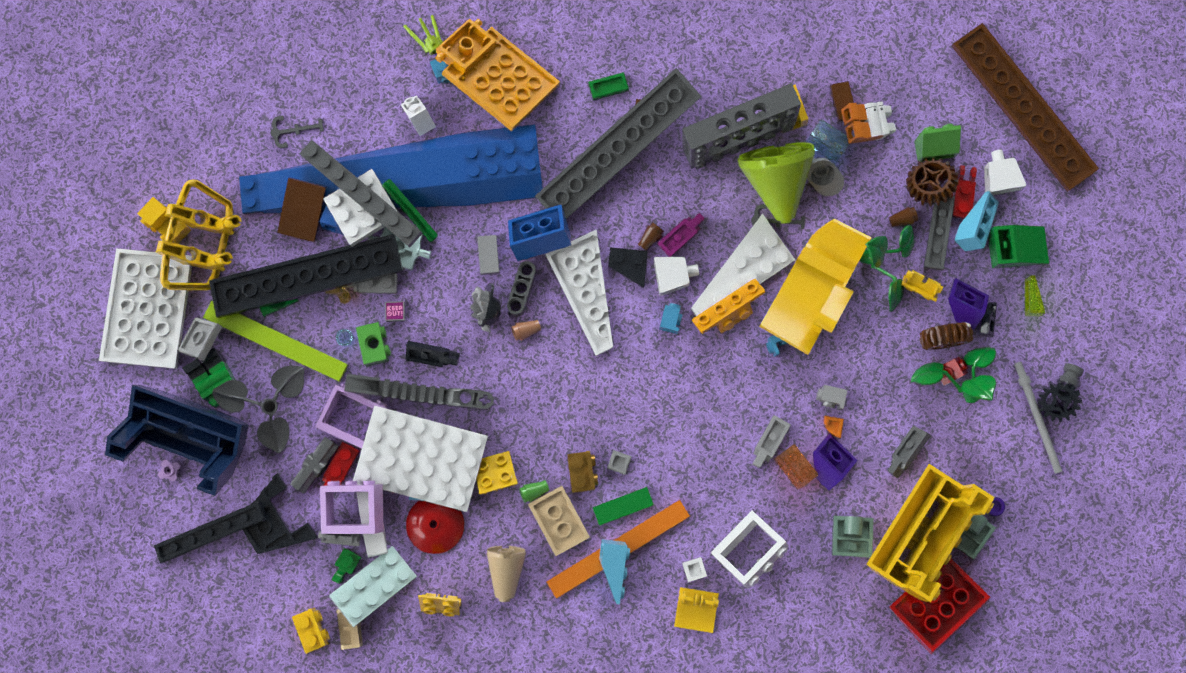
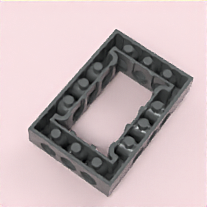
(703, 138)

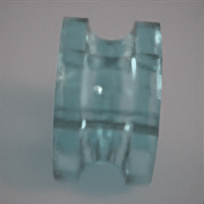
(343, 332)

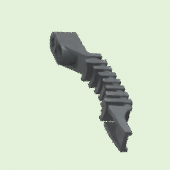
(404, 391)

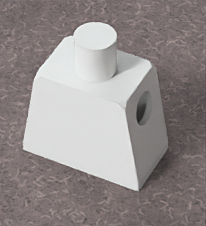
(1002, 175)
(673, 273)

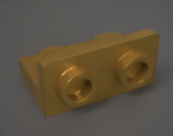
(581, 471)

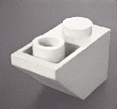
(418, 115)

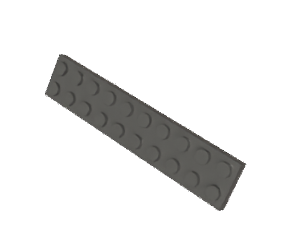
(620, 144)

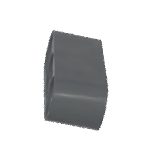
(521, 279)

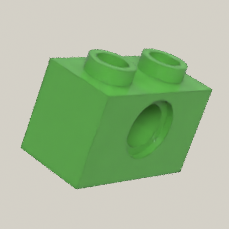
(367, 334)

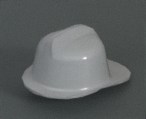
(825, 177)

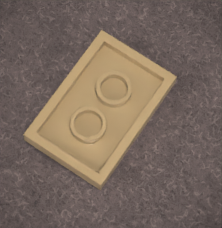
(558, 520)

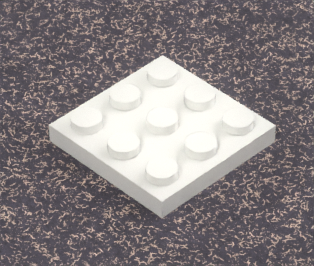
(351, 217)

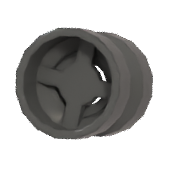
(1071, 374)

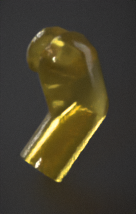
(342, 293)

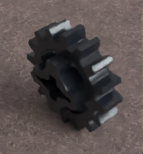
(1067, 398)

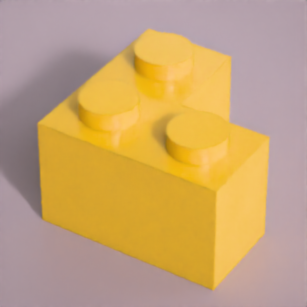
(154, 218)

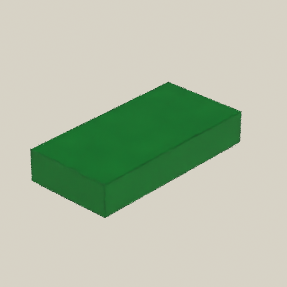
(608, 86)

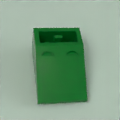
(1017, 246)

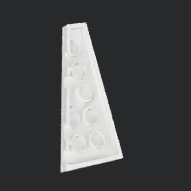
(756, 257)
(582, 281)

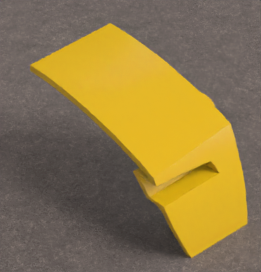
(815, 287)

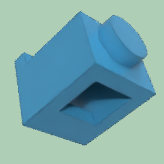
(671, 318)

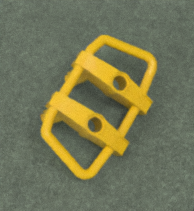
(210, 223)

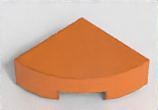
(834, 425)

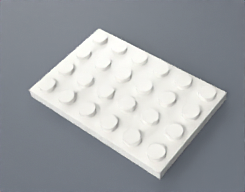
(142, 316)
(421, 458)

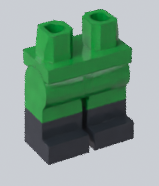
(210, 375)

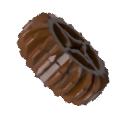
(933, 173)
(946, 336)

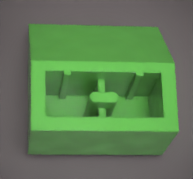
(938, 142)

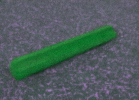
(409, 210)

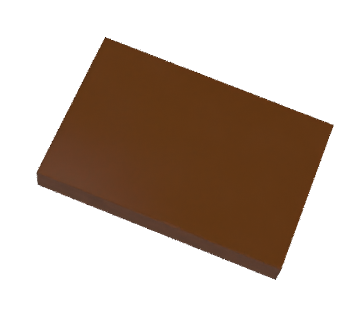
(301, 209)

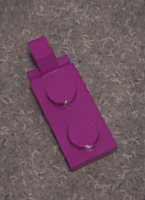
(680, 235)

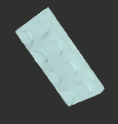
(372, 586)

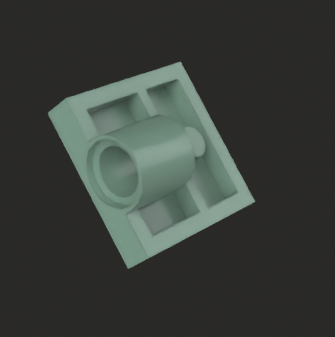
(852, 536)
(975, 536)

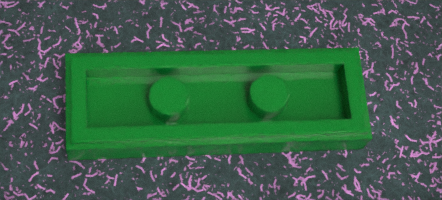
(623, 506)

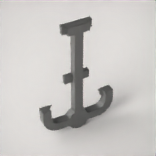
(275, 133)
(762, 206)

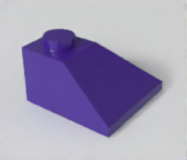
(967, 303)
(832, 462)

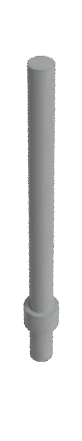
(1025, 381)

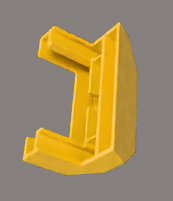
(927, 538)

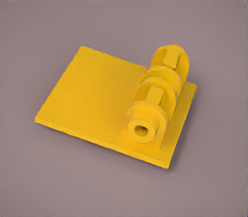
(496, 473)
(431, 604)
(696, 610)

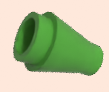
(532, 491)

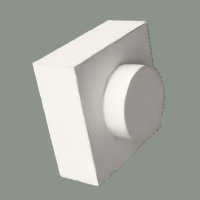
(694, 569)

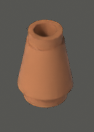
(525, 329)

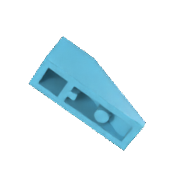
(976, 226)

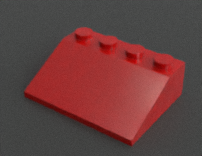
(938, 620)

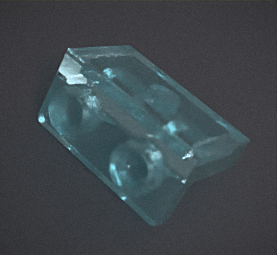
(828, 141)

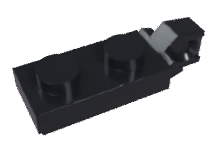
(430, 354)

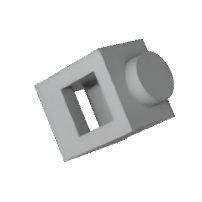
(832, 397)

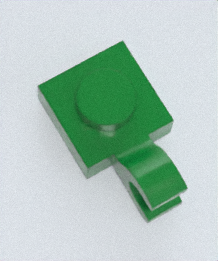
(347, 563)

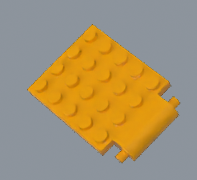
(494, 73)

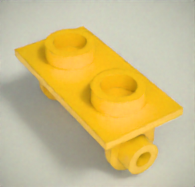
(913, 282)

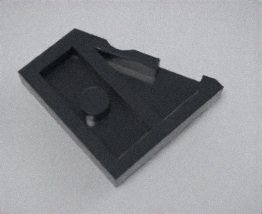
(629, 264)

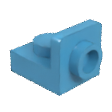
(438, 69)
(772, 347)

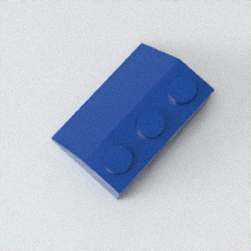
(539, 233)

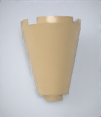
(505, 570)

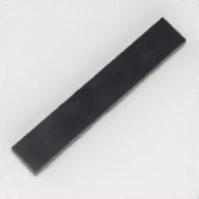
(210, 532)

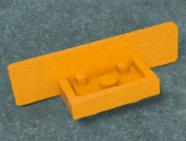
(730, 309)

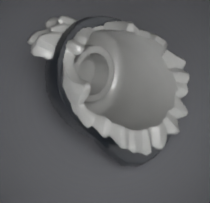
(485, 307)

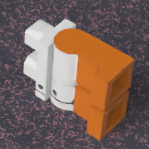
(867, 122)

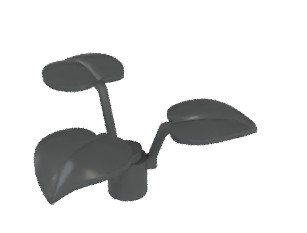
(271, 433)

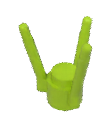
(431, 41)

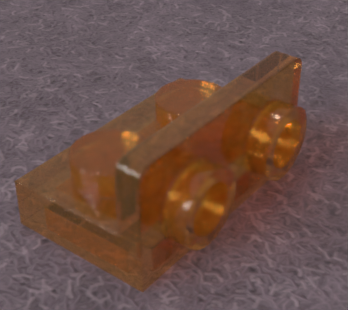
(796, 467)

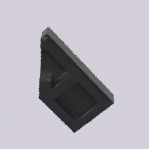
(988, 320)

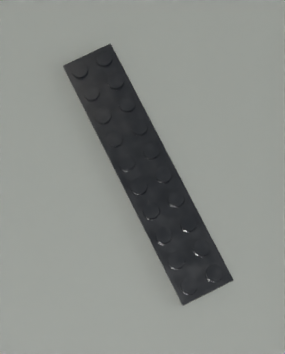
(305, 276)

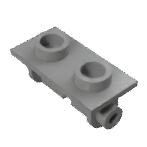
(343, 539)

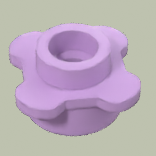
(172, 476)

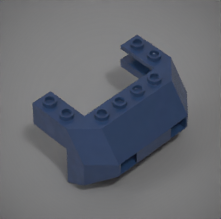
(181, 429)

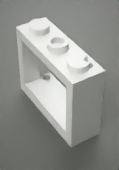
(736, 536)

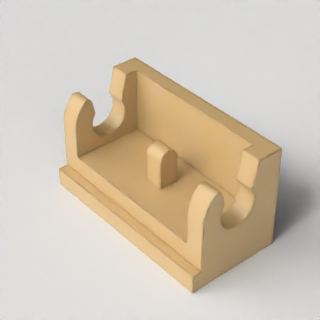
(349, 636)

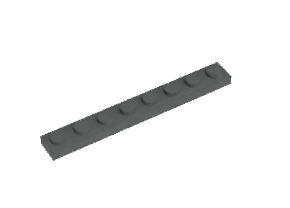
(361, 193)

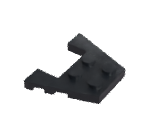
(274, 532)

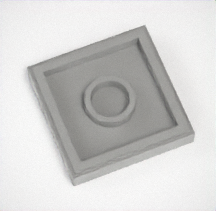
(199, 338)

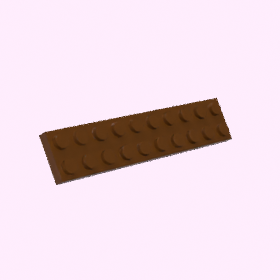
(1025, 107)

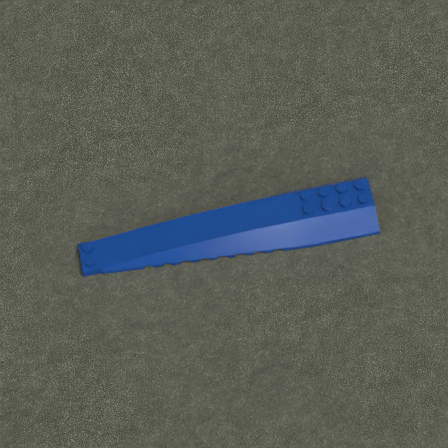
(429, 173)

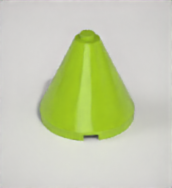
(779, 176)

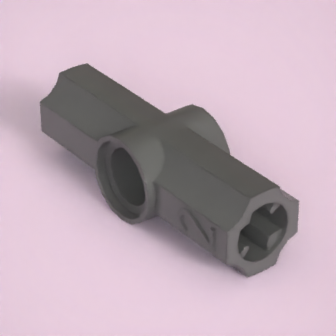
(314, 465)

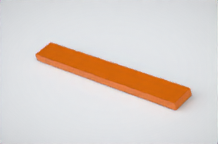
(633, 538)

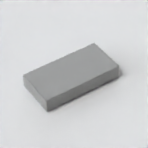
(488, 254)

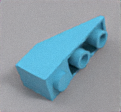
(613, 558)

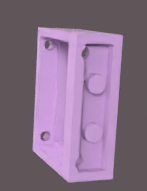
(322, 423)
(375, 497)

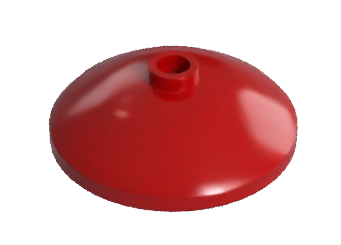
(438, 539)

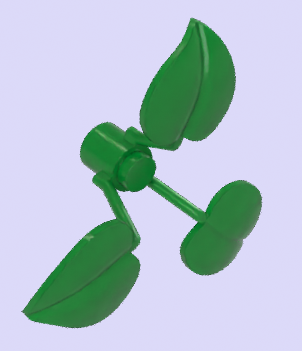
(875, 256)
(974, 389)

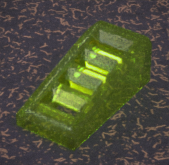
(1033, 300)

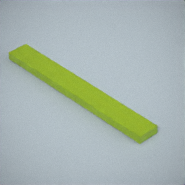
(279, 343)

